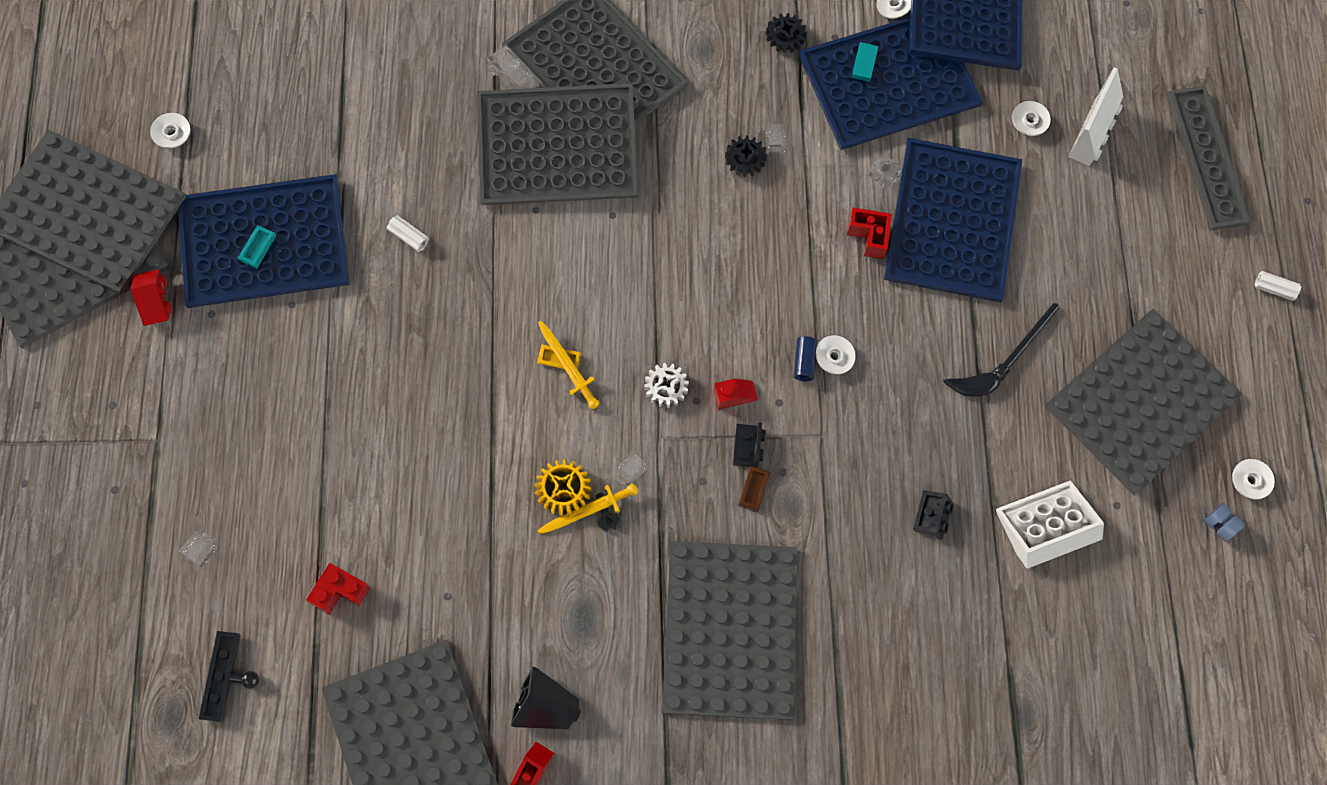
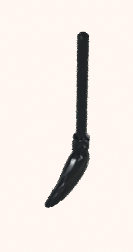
(989, 382)

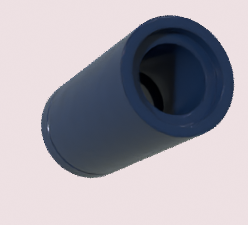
(805, 358)

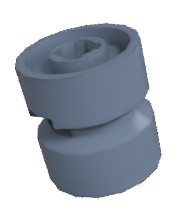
(1225, 523)

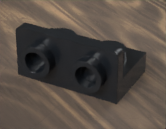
(747, 445)
(933, 514)

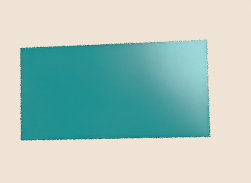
(864, 62)
(257, 247)

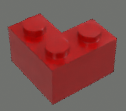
(873, 227)
(148, 294)
(336, 584)

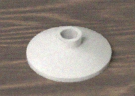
(889, 10)
(1035, 113)
(165, 125)
(841, 349)
(1260, 474)

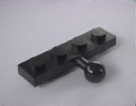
(221, 675)

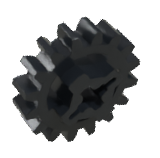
(785, 34)
(736, 156)

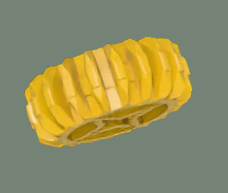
(573, 473)

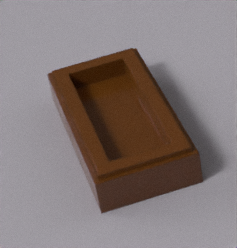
(754, 489)

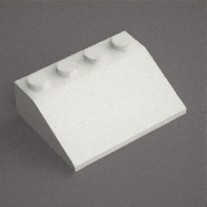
(1099, 121)
(1050, 524)

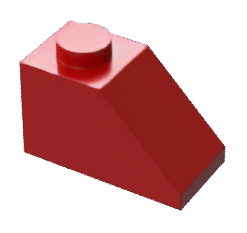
(734, 393)
(533, 765)

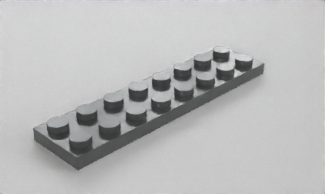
(1208, 158)

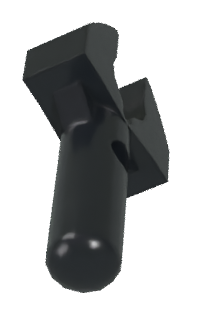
(606, 514)

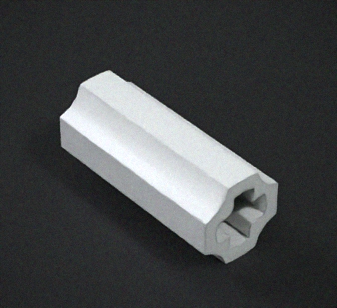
(407, 233)
(1277, 286)

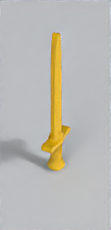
(572, 371)
(590, 508)

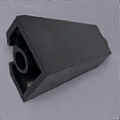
(544, 704)

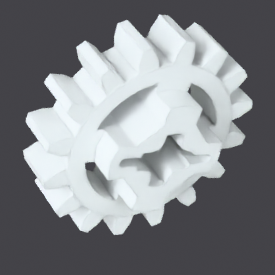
(673, 380)

